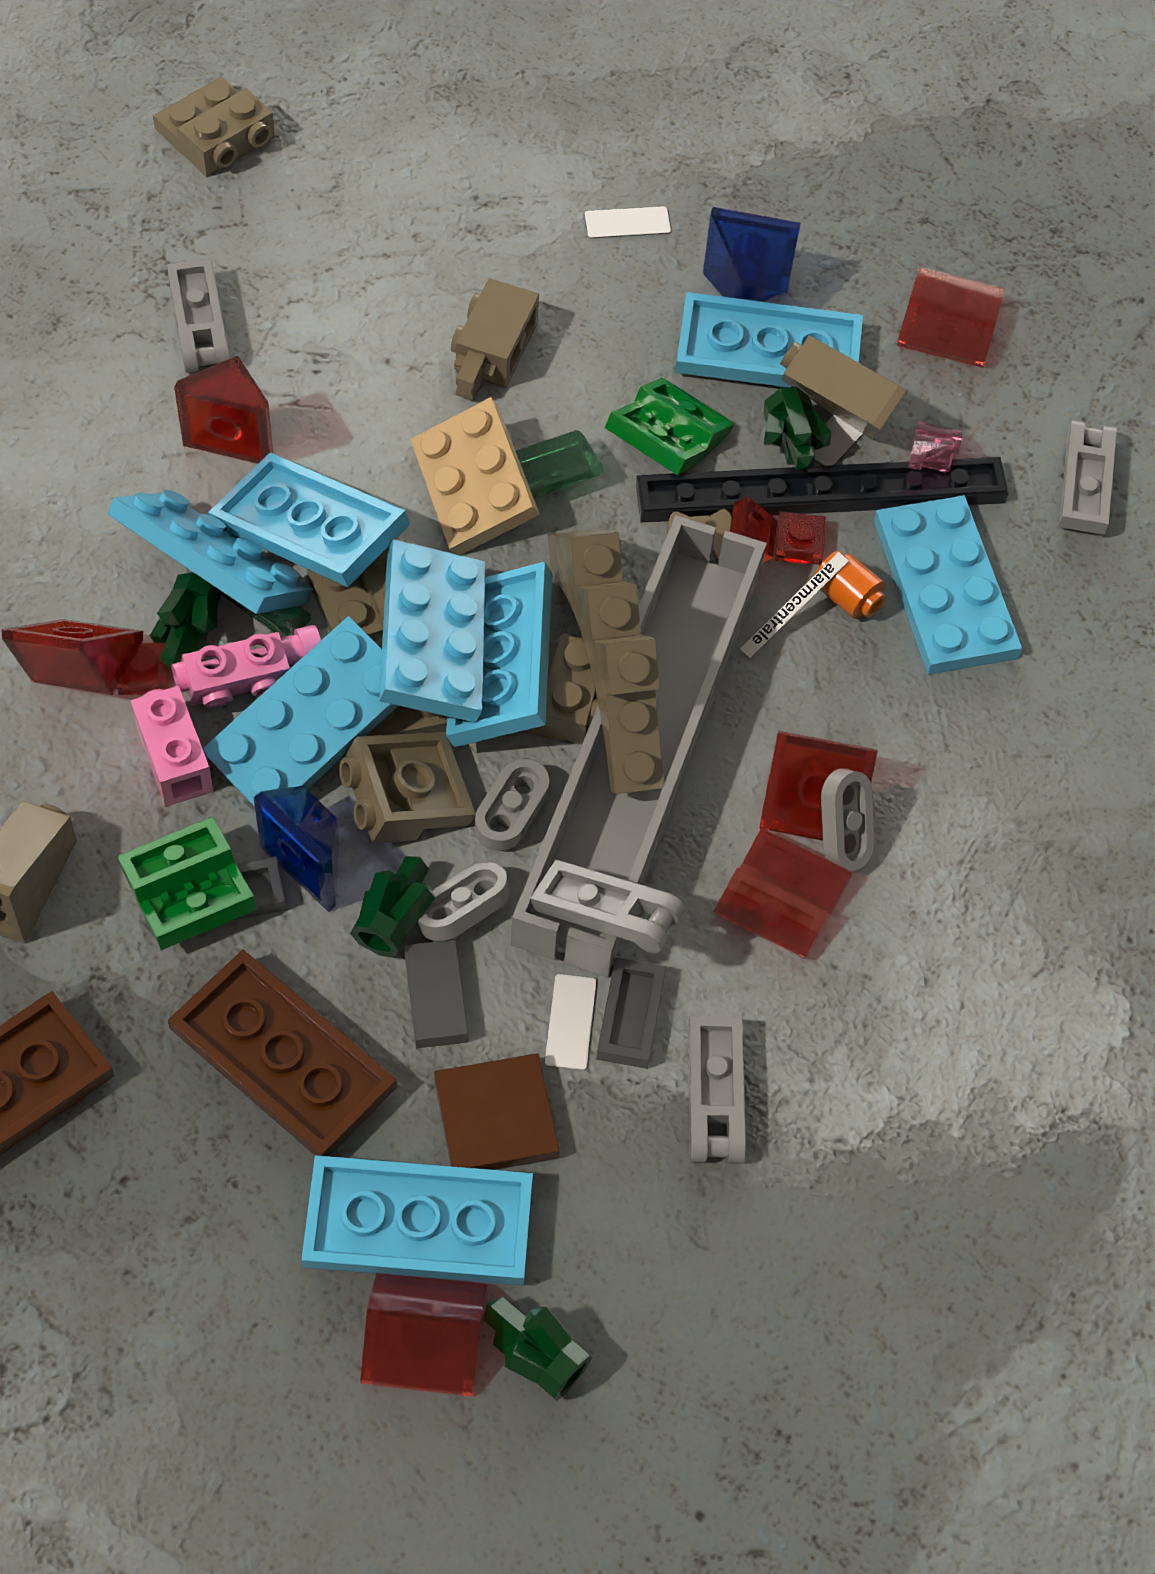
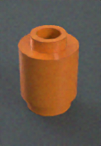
(854, 588)

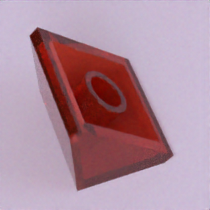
(224, 412)
(74, 653)
(797, 779)
(423, 1334)

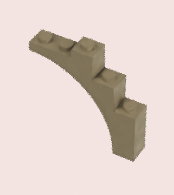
(620, 657)

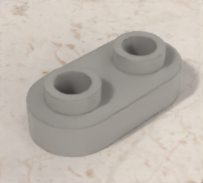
(509, 807)
(847, 819)
(465, 901)

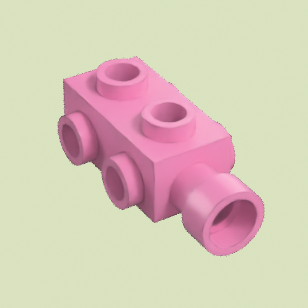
(239, 668)

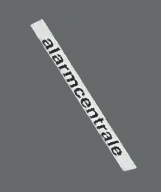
(794, 605)

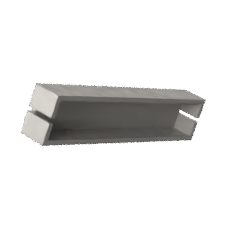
(695, 619)

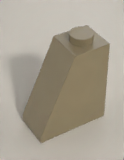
(841, 385)
(32, 855)

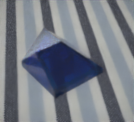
(749, 254)
(302, 838)

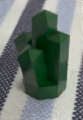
(795, 426)
(186, 617)
(393, 907)
(536, 1346)

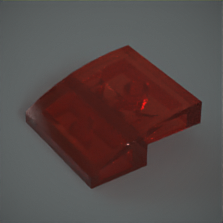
(950, 317)
(783, 893)

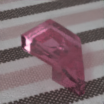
(934, 447)

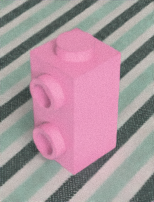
(172, 745)

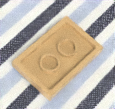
(474, 477)

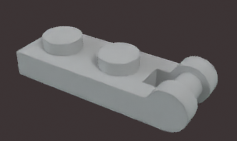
(197, 313)
(1087, 478)
(607, 904)
(716, 1087)

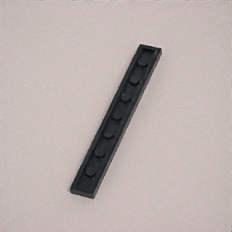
(819, 489)

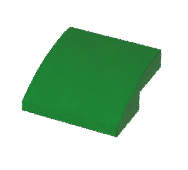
(669, 426)
(187, 883)

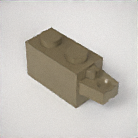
(493, 336)

